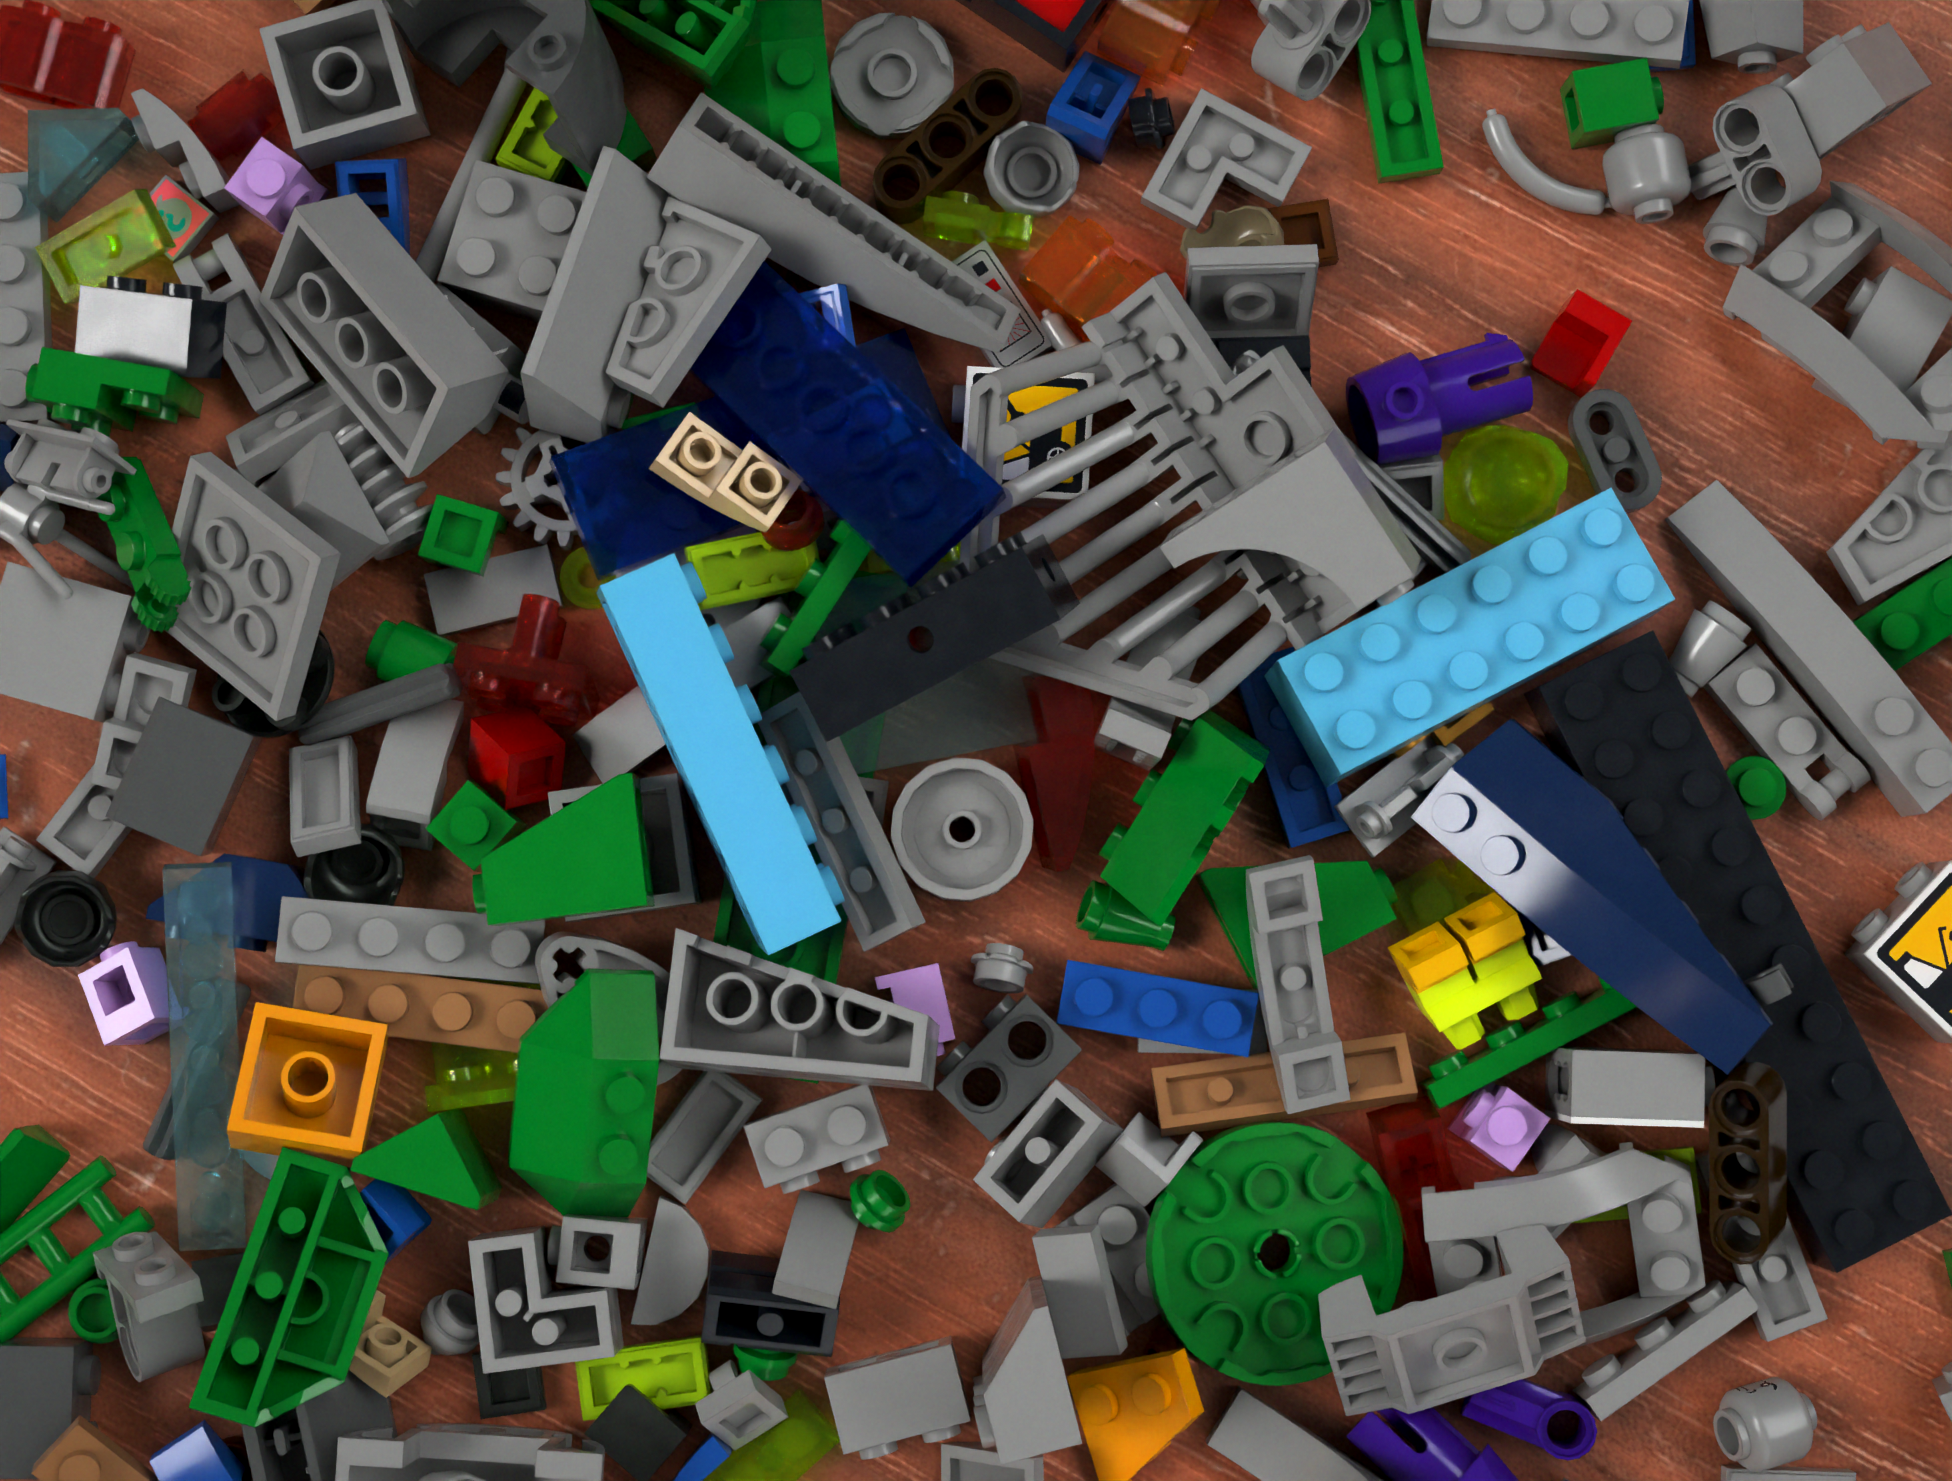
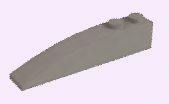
(823, 229)
(1820, 651)

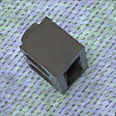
(1019, 1077)

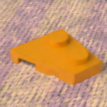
(1134, 1409)

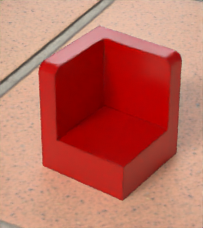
(1579, 343)
(515, 757)

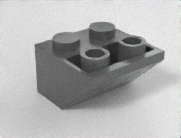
(305, 1439)

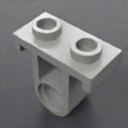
(152, 1303)

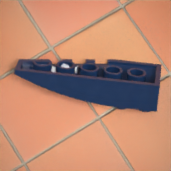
(1589, 885)

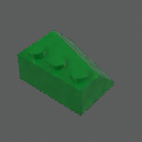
(1181, 813)

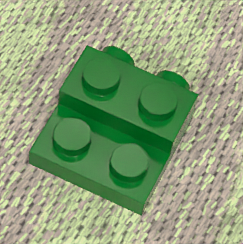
(108, 391)

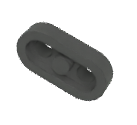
(1620, 450)

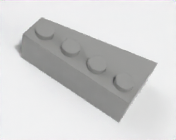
(776, 1021)

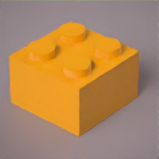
(307, 1084)

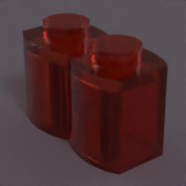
(62, 60)

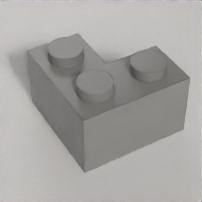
(1852, 85)
(524, 1319)

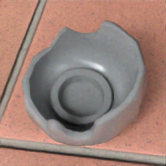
(1031, 169)

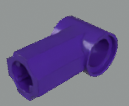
(1524, 1412)

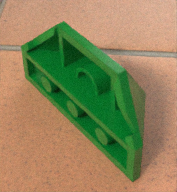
(687, 35)
(785, 84)
(588, 1094)
(295, 1296)

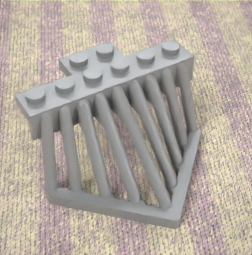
(1216, 437)

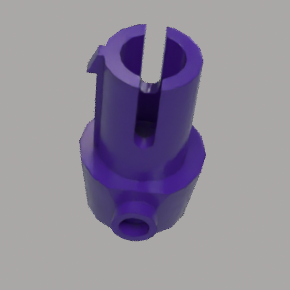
(1410, 404)
(1440, 1448)

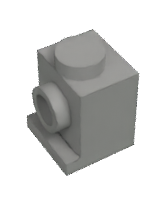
(576, 1266)

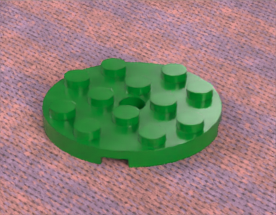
(1221, 1211)

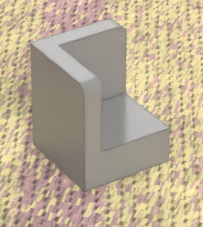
(1144, 1160)

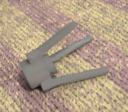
(33, 516)

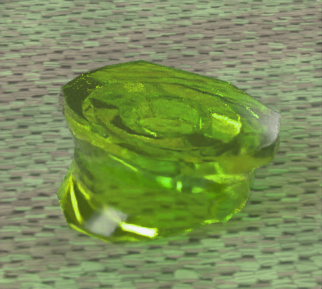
(1503, 482)

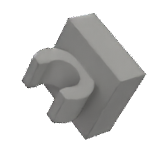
(739, 1406)

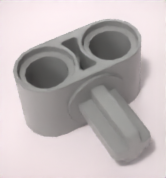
(1307, 42)
(1752, 155)

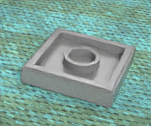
(1252, 289)

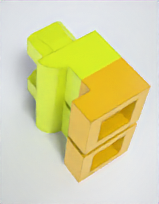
(1469, 969)

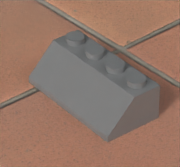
(588, 303)
(380, 331)
(1024, 1390)

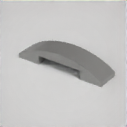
(626, 732)
(1293, 984)

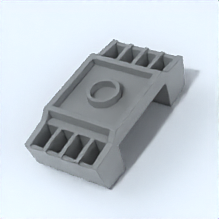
(1456, 1340)

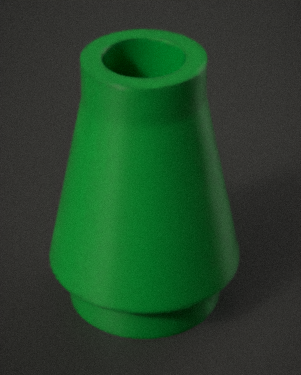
(1114, 919)

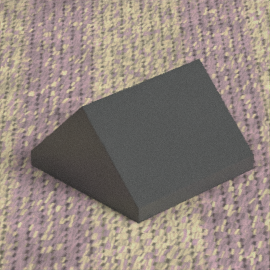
(183, 777)

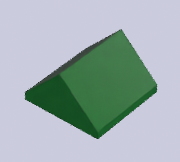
(435, 1159)

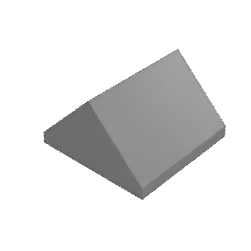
(327, 499)

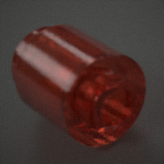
(237, 115)

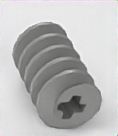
(385, 490)

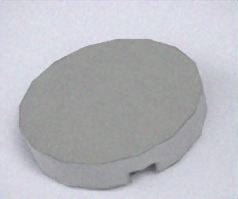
(891, 74)

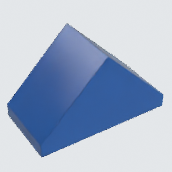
(1092, 105)

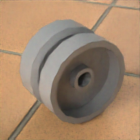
(941, 797)

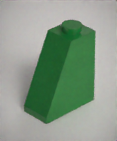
(573, 862)
(1350, 896)

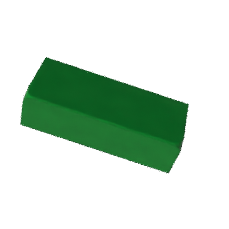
(27, 1165)

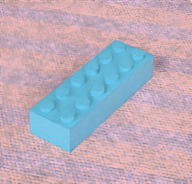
(1468, 637)
(718, 753)

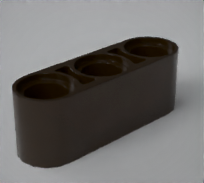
(955, 118)
(1732, 1187)

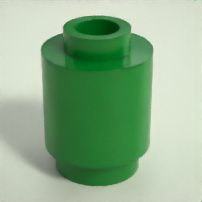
(406, 649)

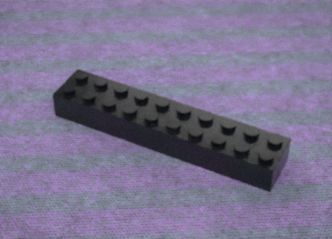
(1849, 1153)

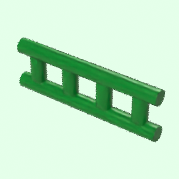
(65, 1271)

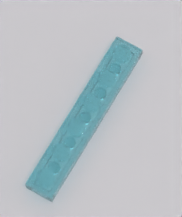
(204, 1053)

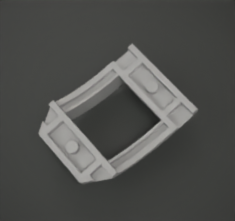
(1808, 265)
(1661, 1216)

